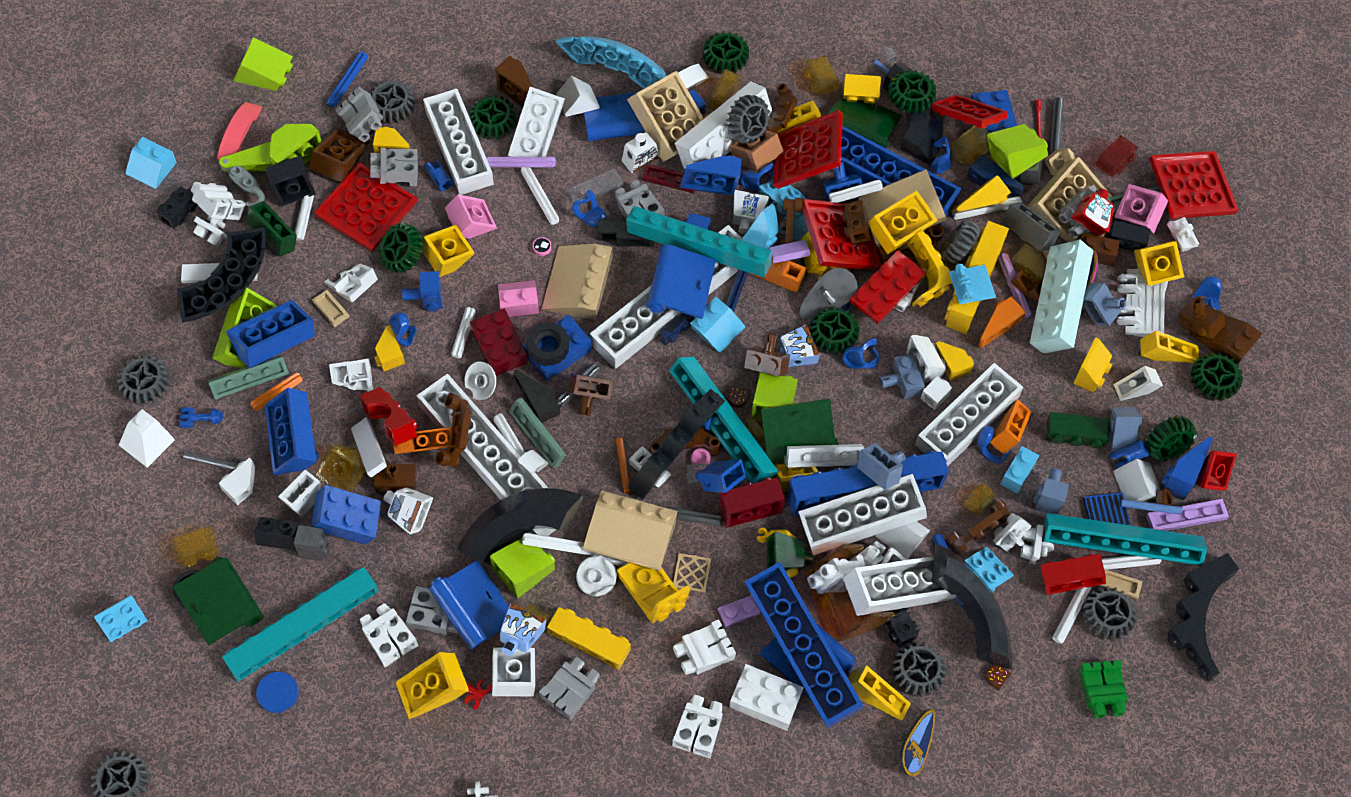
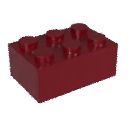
(498, 342)
(751, 502)

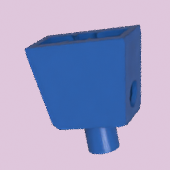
(721, 475)

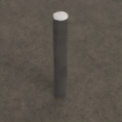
(210, 460)

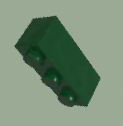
(278, 233)
(1077, 430)

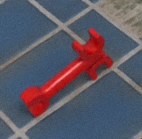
(477, 694)

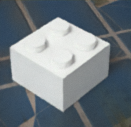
(514, 673)

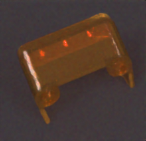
(837, 608)

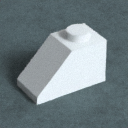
(1138, 383)

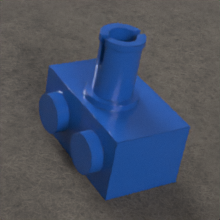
(840, 181)
(428, 292)

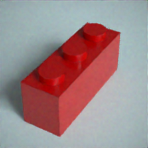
(1073, 574)

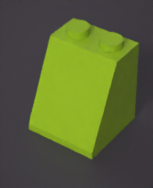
(264, 66)
(1016, 149)
(773, 392)
(521, 566)

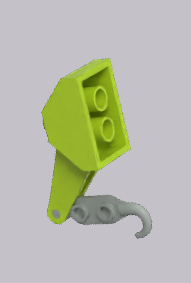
(285, 144)

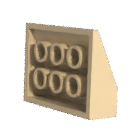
(666, 113)
(1059, 190)
(891, 194)
(578, 280)
(630, 530)

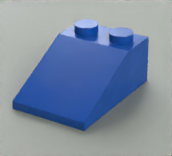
(713, 175)
(1183, 474)

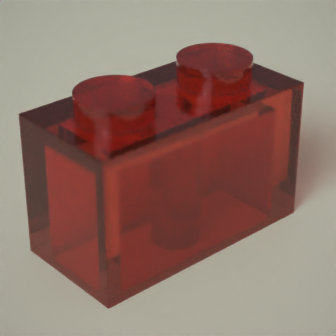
(1116, 156)

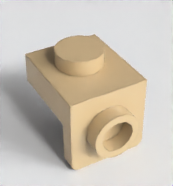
(1058, 159)

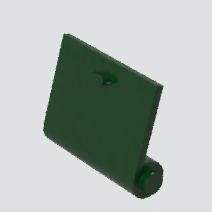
(867, 119)
(797, 425)
(221, 599)

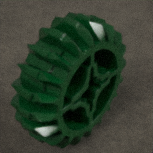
(716, 47)
(911, 86)
(502, 121)
(401, 247)
(821, 323)
(1208, 381)
(1170, 438)

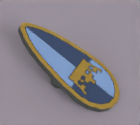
(917, 743)

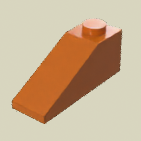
(1005, 316)
(1011, 427)

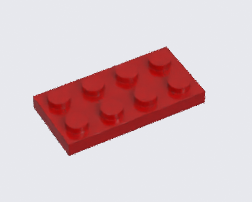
(969, 111)
(887, 287)

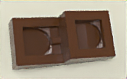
(1026, 286)

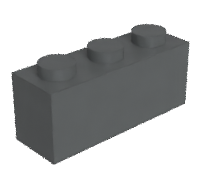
(1030, 227)

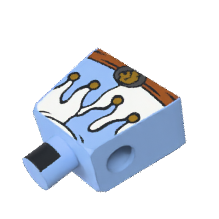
(799, 346)
(520, 629)

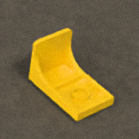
(936, 272)
(653, 591)

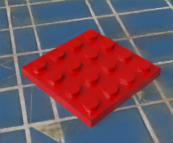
(809, 149)
(1193, 184)
(365, 208)
(830, 241)

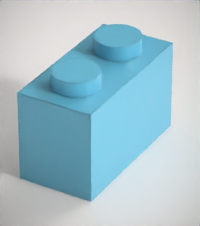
(1019, 469)

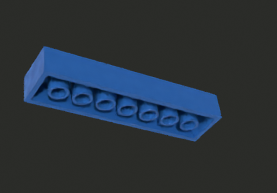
(878, 163)
(812, 490)
(804, 645)

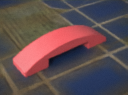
(238, 129)

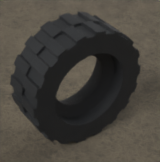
(548, 358)

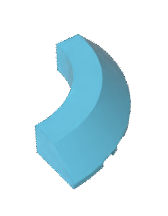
(614, 56)

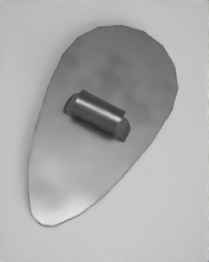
(830, 290)

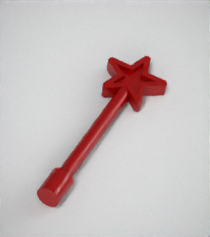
(1037, 106)

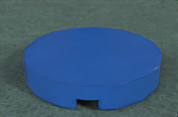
(277, 692)

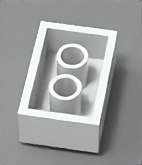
(766, 697)

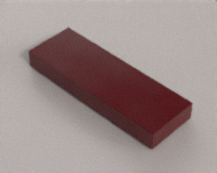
(664, 177)

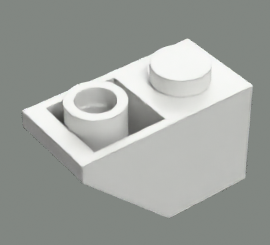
(240, 482)

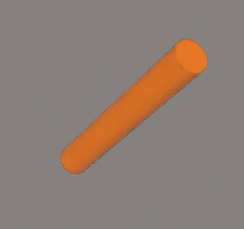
(623, 465)

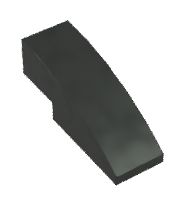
(618, 231)

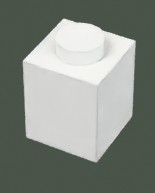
(936, 392)

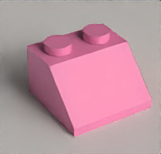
(1141, 207)
(470, 216)
(518, 298)

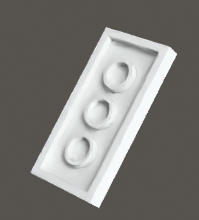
(536, 124)

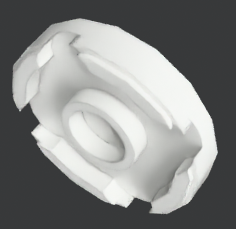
(596, 576)

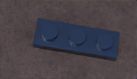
(672, 332)

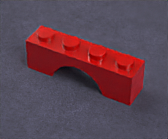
(398, 424)

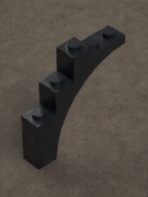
(675, 443)
(1193, 610)

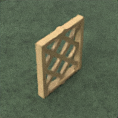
(686, 565)

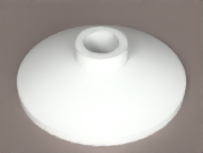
(480, 380)

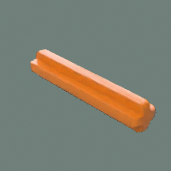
(289, 382)

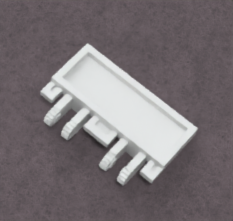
(1144, 304)

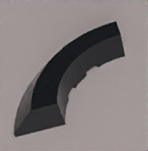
(922, 127)
(227, 282)
(516, 515)
(978, 602)

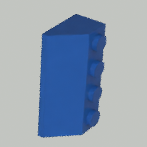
(271, 333)
(290, 432)

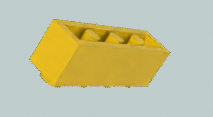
(589, 638)

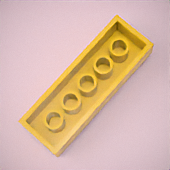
(986, 253)

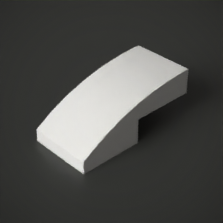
(533, 461)

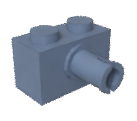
(1101, 304)
(906, 376)
(1123, 427)
(881, 466)
(1051, 494)

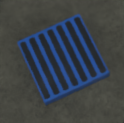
(1107, 508)

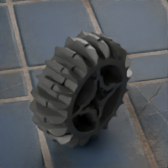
(394, 105)
(748, 119)
(959, 242)
(136, 372)
(1094, 602)
(933, 661)
(124, 773)

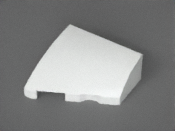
(358, 278)
(346, 374)

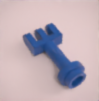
(189, 416)

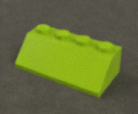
(240, 310)

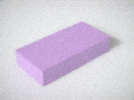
(789, 251)

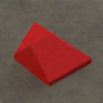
(1216, 470)

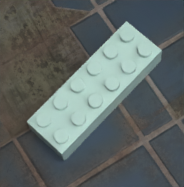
(1061, 297)

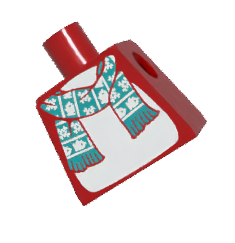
(1095, 212)

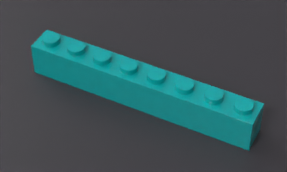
(699, 240)
(725, 421)
(1124, 539)
(300, 624)

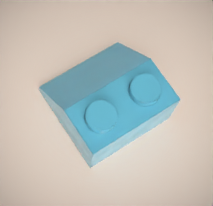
(150, 162)
(764, 229)
(718, 325)

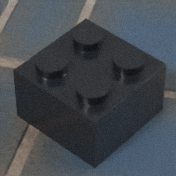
(290, 180)

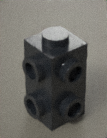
(177, 207)
(1129, 235)
(276, 533)
(901, 627)

